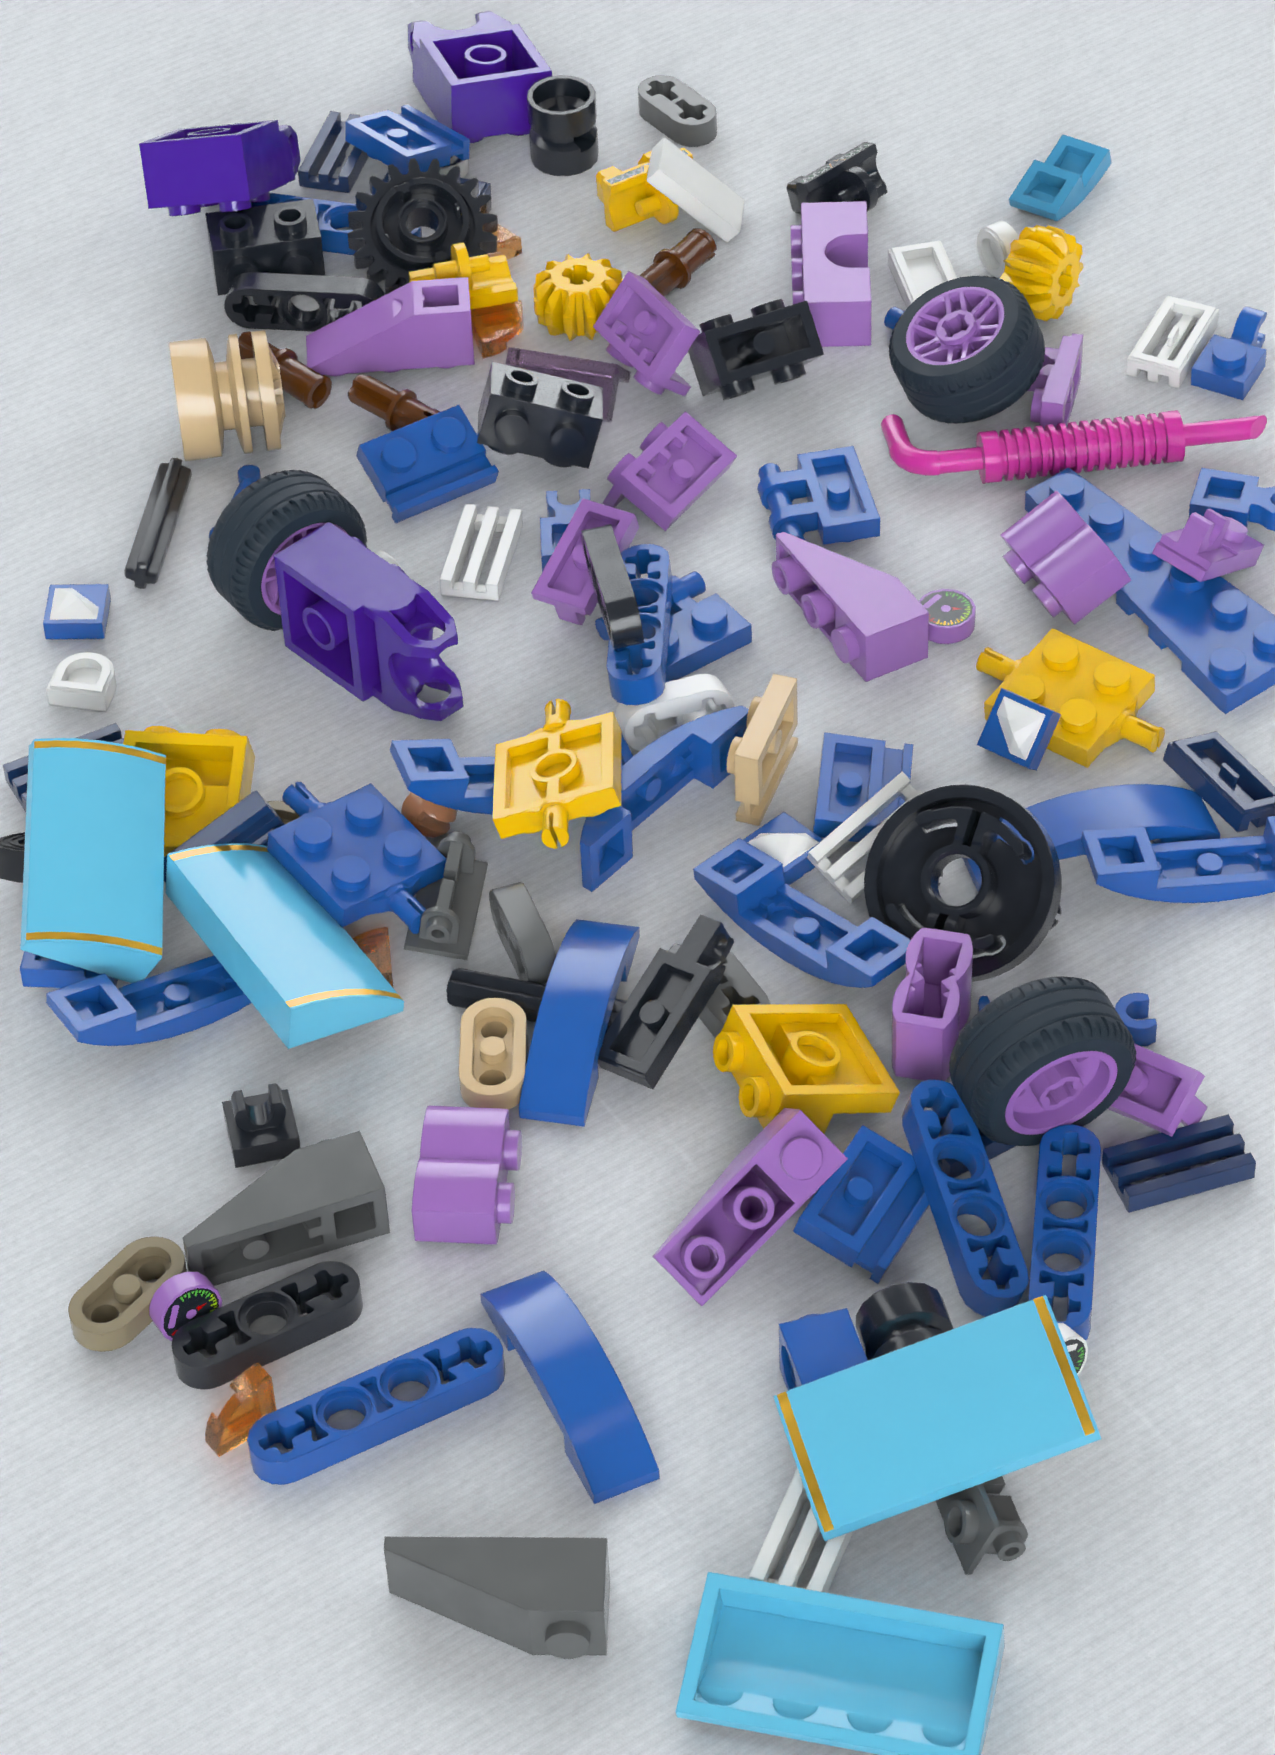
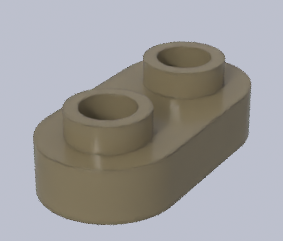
(117, 1298)

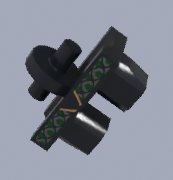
(842, 179)

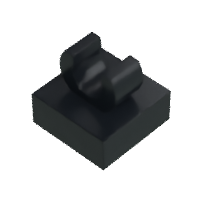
(260, 1126)

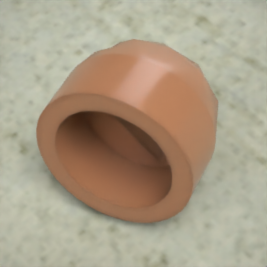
(427, 817)

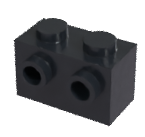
(265, 240)
(770, 343)
(540, 416)

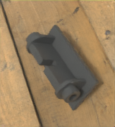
(450, 902)
(983, 1524)

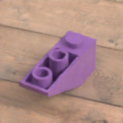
(406, 329)
(858, 608)
(749, 1203)

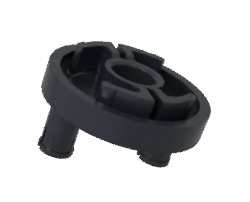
(1014, 896)

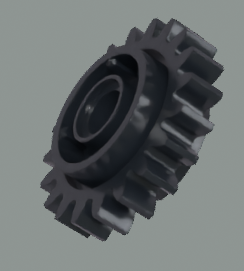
(414, 201)

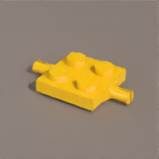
(1083, 684)
(557, 775)

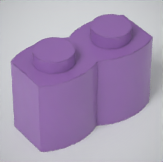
(1064, 558)
(931, 1003)
(463, 1175)

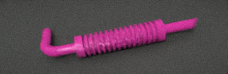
(1072, 446)

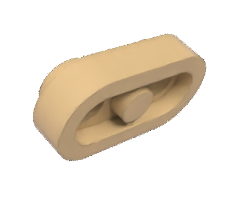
(492, 1053)

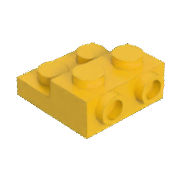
(202, 776)
(802, 1061)

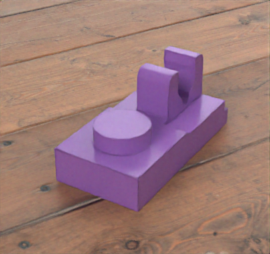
(1057, 382)
(1209, 546)
(566, 576)
(1161, 1093)

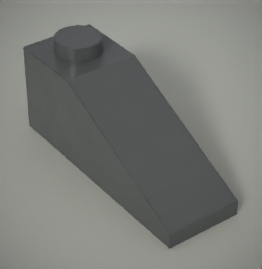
(295, 1210)
(519, 1590)

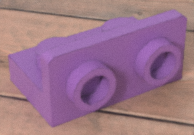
(647, 334)
(671, 471)

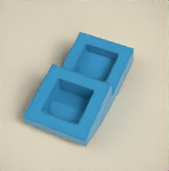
(1063, 180)

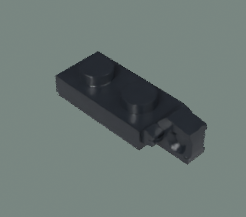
(666, 1004)

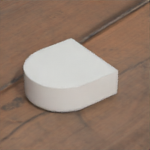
(83, 682)

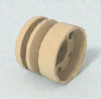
(226, 395)

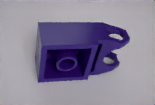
(476, 75)
(218, 166)
(365, 623)

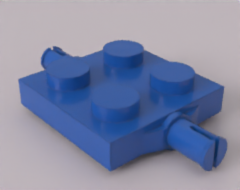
(356, 855)

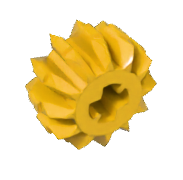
(1044, 269)
(574, 294)

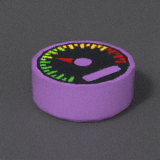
(950, 615)
(182, 1300)

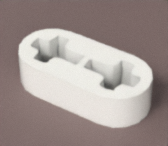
(672, 708)

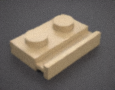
(765, 748)

